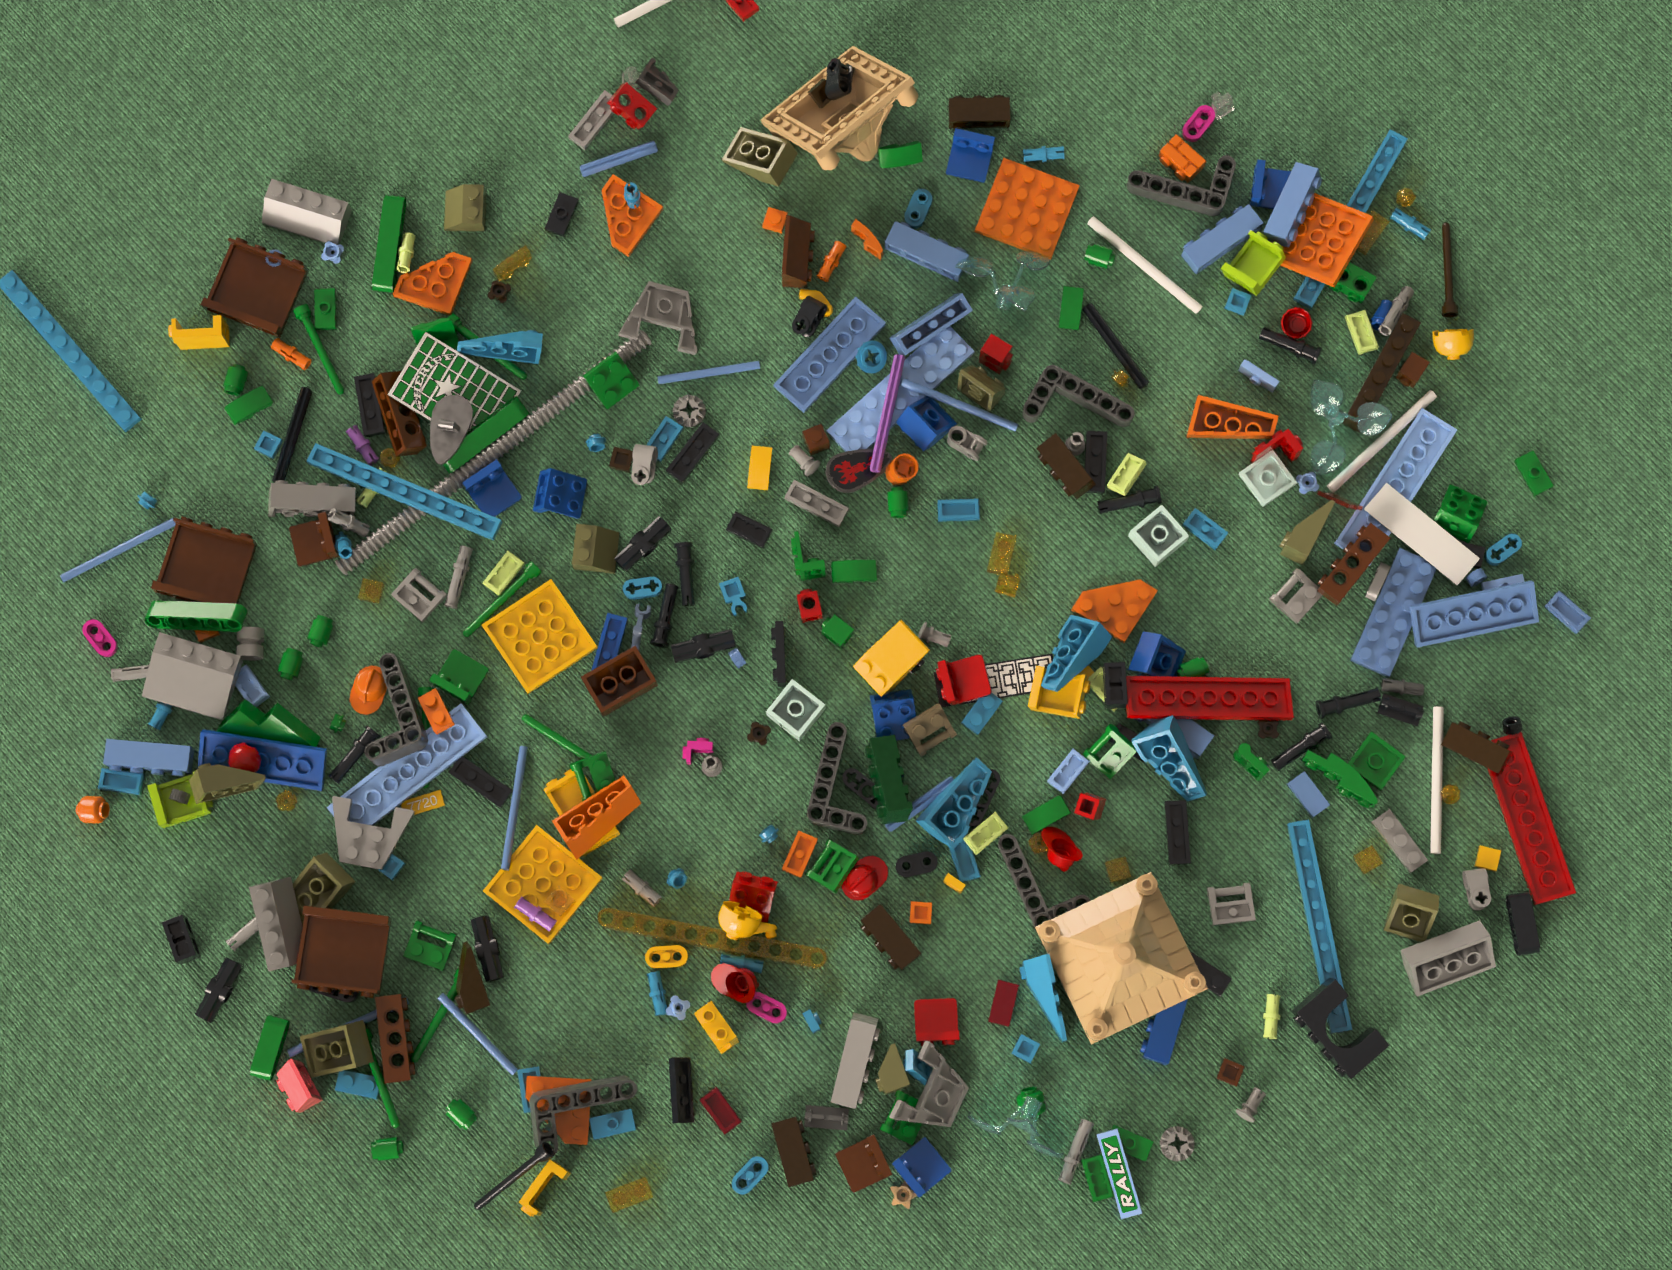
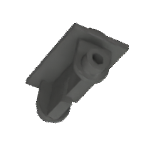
(826, 1117)

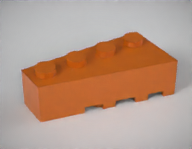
(1229, 421)
(596, 816)

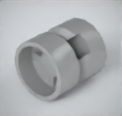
(250, 643)

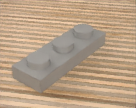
(592, 121)
(816, 503)
(1399, 841)

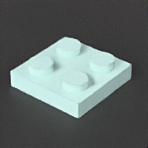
(1267, 478)

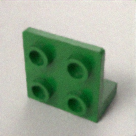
(440, 329)
(1460, 513)
(809, 570)
(460, 676)

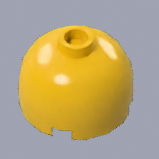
(1453, 342)
(738, 921)

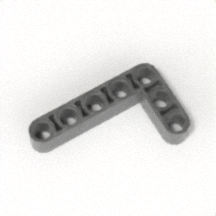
(1186, 190)
(1076, 396)
(403, 712)
(828, 784)
(1033, 890)
(573, 1102)

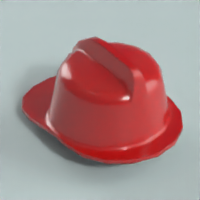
(1061, 849)
(865, 878)
(734, 982)

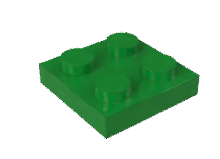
(611, 380)
(1376, 761)

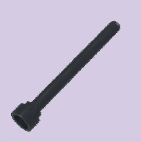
(543, 1153)

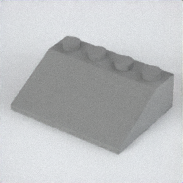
(191, 676)

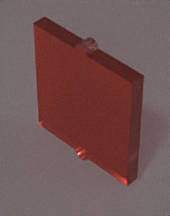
(1340, 500)

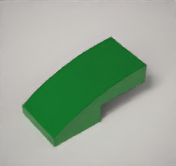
(900, 155)
(1071, 307)
(248, 404)
(853, 570)
(1046, 814)

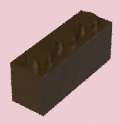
(979, 112)
(1065, 467)
(1477, 747)
(889, 938)
(793, 1151)

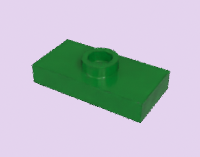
(325, 309)
(1533, 473)
(1134, 1144)
(1097, 1178)

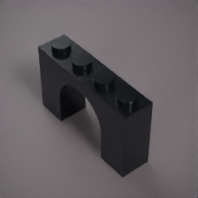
(1313, 1015)

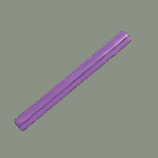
(887, 413)

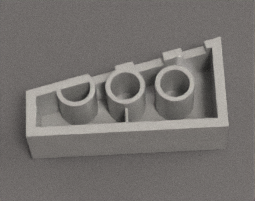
(309, 499)
(854, 1060)

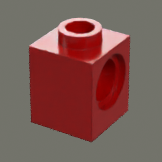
(809, 614)

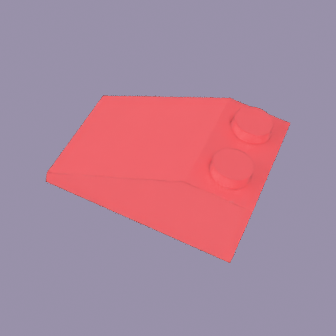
(298, 1086)

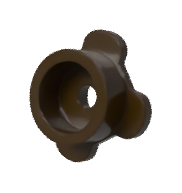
(502, 297)
(756, 727)
(1264, 733)

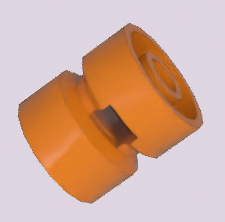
(901, 469)

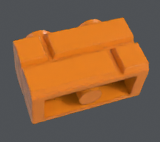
(1181, 159)

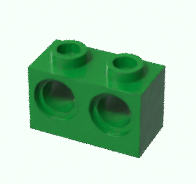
(1355, 275)

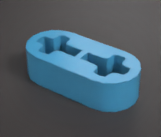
(1500, 545)
(641, 583)

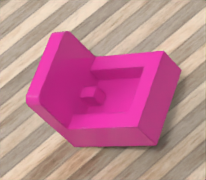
(701, 745)

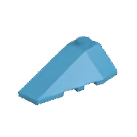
(515, 346)
(1078, 646)
(1168, 752)
(951, 811)
(1040, 980)

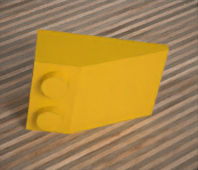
(891, 658)

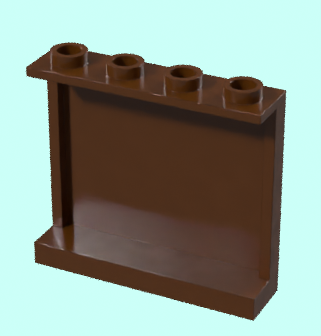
(253, 290)
(205, 563)
(342, 951)

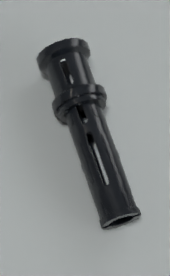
(1300, 347)
(1139, 498)
(684, 563)
(663, 625)
(1339, 704)
(1309, 741)
(354, 754)

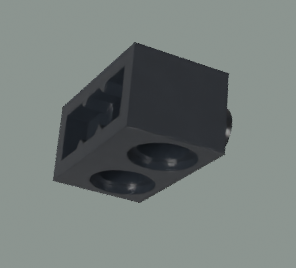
(1115, 685)
(181, 939)

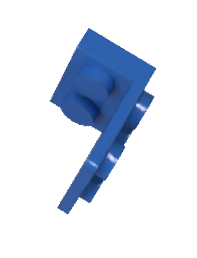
(970, 155)
(1267, 185)
(492, 489)
(560, 493)
(892, 712)
(921, 1167)

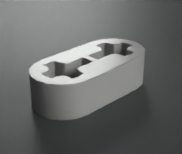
(1377, 581)

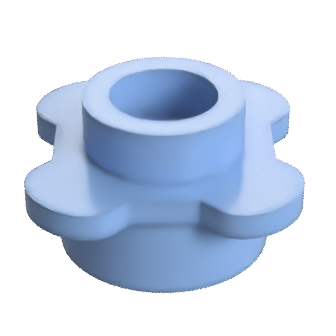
(329, 247)
(1311, 478)
(672, 1011)

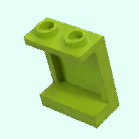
(1255, 263)
(172, 812)

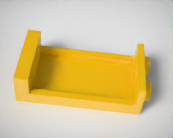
(567, 794)
(716, 1027)

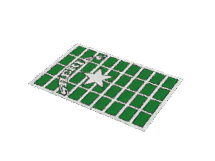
(441, 371)

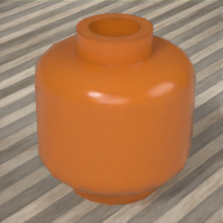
(92, 809)

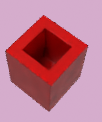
(1090, 806)

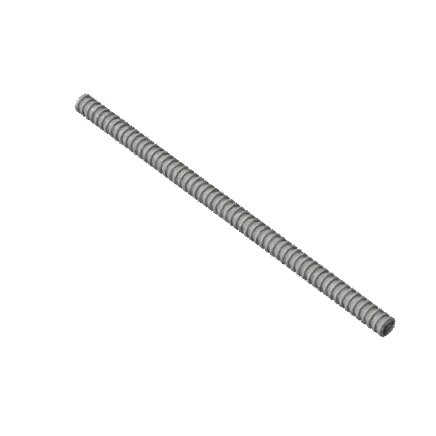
(486, 457)

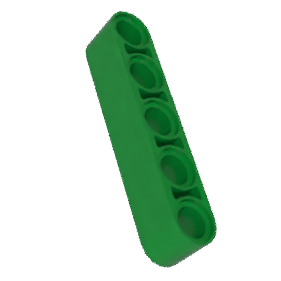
(388, 243)
(487, 432)
(196, 616)

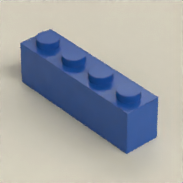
(1163, 1034)

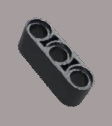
(1522, 923)

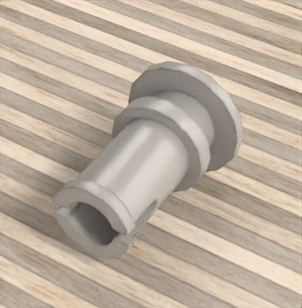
(1076, 443)
(807, 463)
(933, 635)
(711, 766)
(1250, 1107)

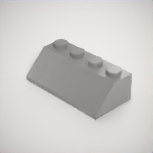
(305, 212)
(277, 922)
(1448, 958)

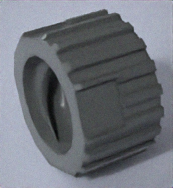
(179, 796)

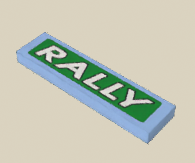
(1119, 1173)

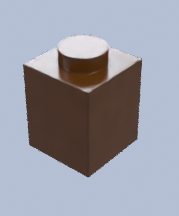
(1412, 370)
(815, 439)

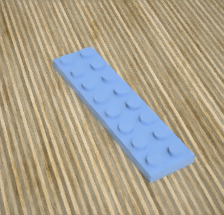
(926, 366)
(1403, 471)
(400, 779)

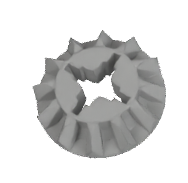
(697, 415)
(1171, 1151)

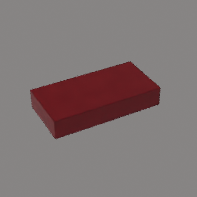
(1003, 1003)
(720, 1110)

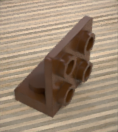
(313, 541)
(863, 1164)

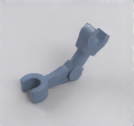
(637, 630)

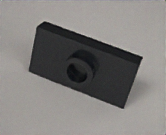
(561, 214)
(749, 530)

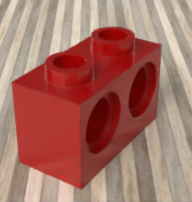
(634, 101)
(996, 354)

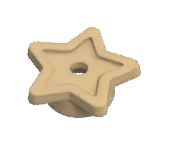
(898, 1199)

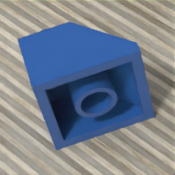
(925, 422)
(1156, 656)

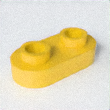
(666, 956)

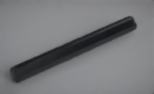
(1115, 345)
(292, 434)

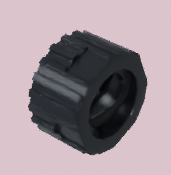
(1512, 725)

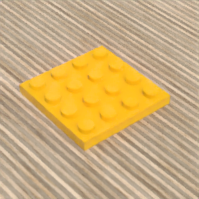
(539, 636)
(535, 873)

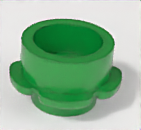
(337, 723)

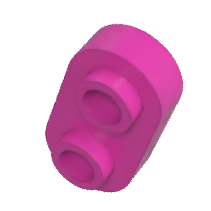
(1197, 124)
(99, 639)
(767, 1006)

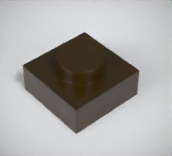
(818, 94)
(621, 459)

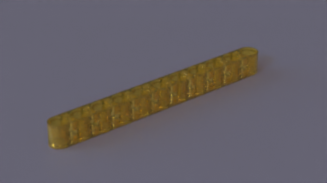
(703, 932)

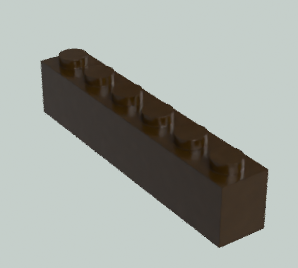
(1384, 366)

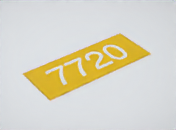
(424, 802)

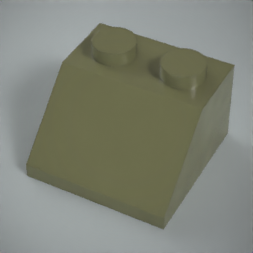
(465, 208)
(595, 549)
(1412, 913)
(892, 1073)

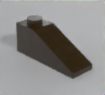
(469, 984)

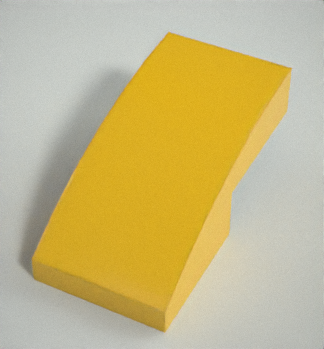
(759, 467)

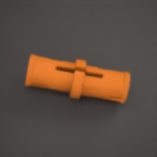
(831, 261)
(291, 354)

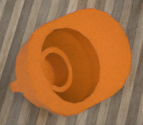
(368, 690)

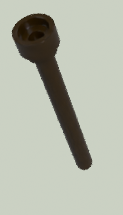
(1449, 307)

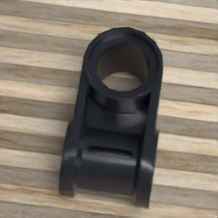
(838, 79)
(809, 314)

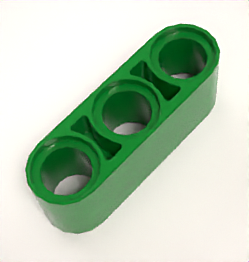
(269, 1047)

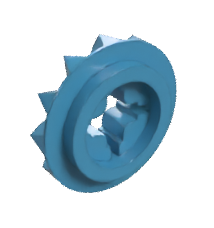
(879, 358)

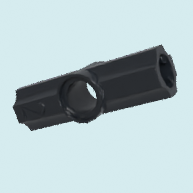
(642, 543)
(703, 646)
(487, 948)
(219, 990)

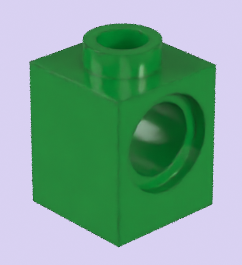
(837, 631)

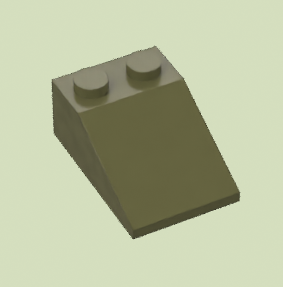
(760, 155)
(980, 388)
(1301, 540)
(222, 781)
(321, 884)
(337, 1049)

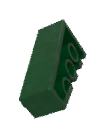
(888, 780)

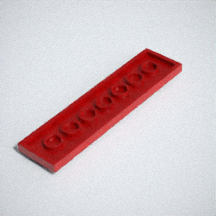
(1209, 698)
(1531, 825)

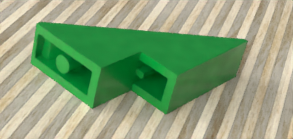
(275, 725)

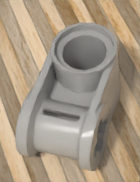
(967, 443)
(644, 461)
(1477, 885)

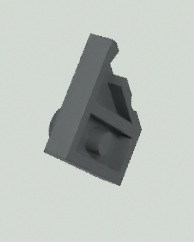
(657, 83)

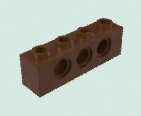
(400, 420)
(1376, 540)
(392, 1072)

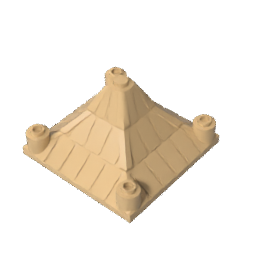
(850, 122)
(1121, 958)

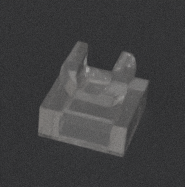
(630, 76)
(1222, 104)

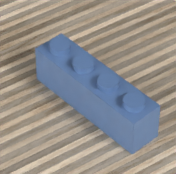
(1292, 204)
(1221, 239)
(925, 250)
(931, 324)
(1195, 735)
(148, 756)

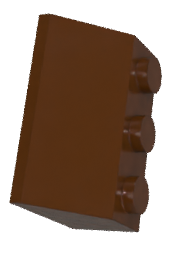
(797, 253)
(619, 681)

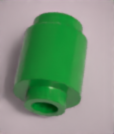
(1100, 256)
(235, 380)
(898, 502)
(320, 631)
(290, 664)
(1193, 668)
(461, 1114)
(387, 1148)

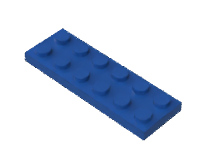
(280, 761)

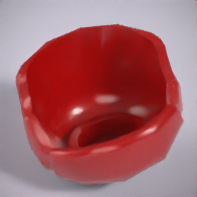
(1296, 323)
(244, 758)

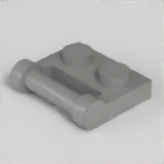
(416, 601)
(1301, 601)
(1231, 911)

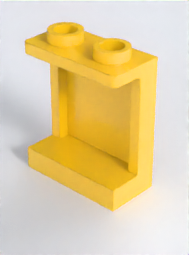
(201, 337)
(1066, 702)
(539, 1184)

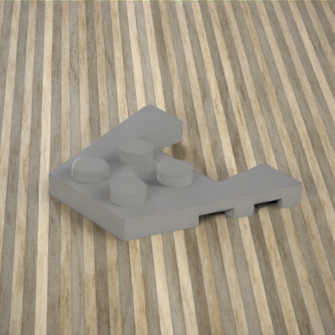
(666, 308)
(364, 843)
(941, 1094)

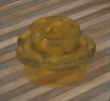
(1405, 197)
(1120, 378)
(384, 458)
(1450, 794)
(286, 795)
(1035, 847)

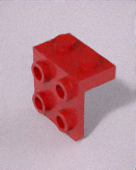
(1288, 443)
(963, 679)
(754, 893)
(936, 1021)

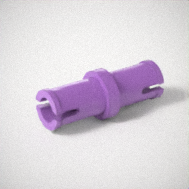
(362, 445)
(535, 914)

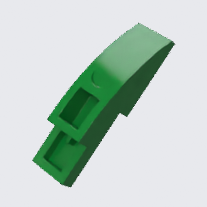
(1350, 781)

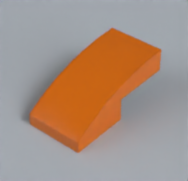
(871, 243)

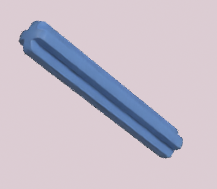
(618, 158)
(923, 802)

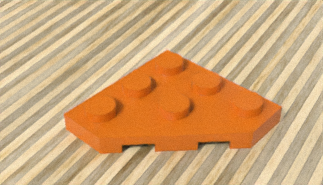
(626, 224)
(435, 283)
(1116, 606)
(571, 1125)

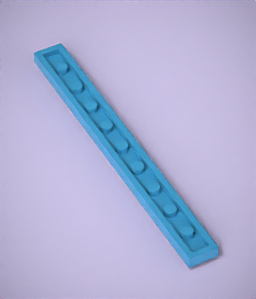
(1361, 201)
(69, 351)
(404, 491)
(1317, 917)

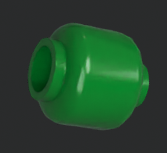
(1032, 1092)

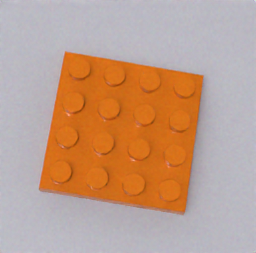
(1027, 208)
(1326, 240)

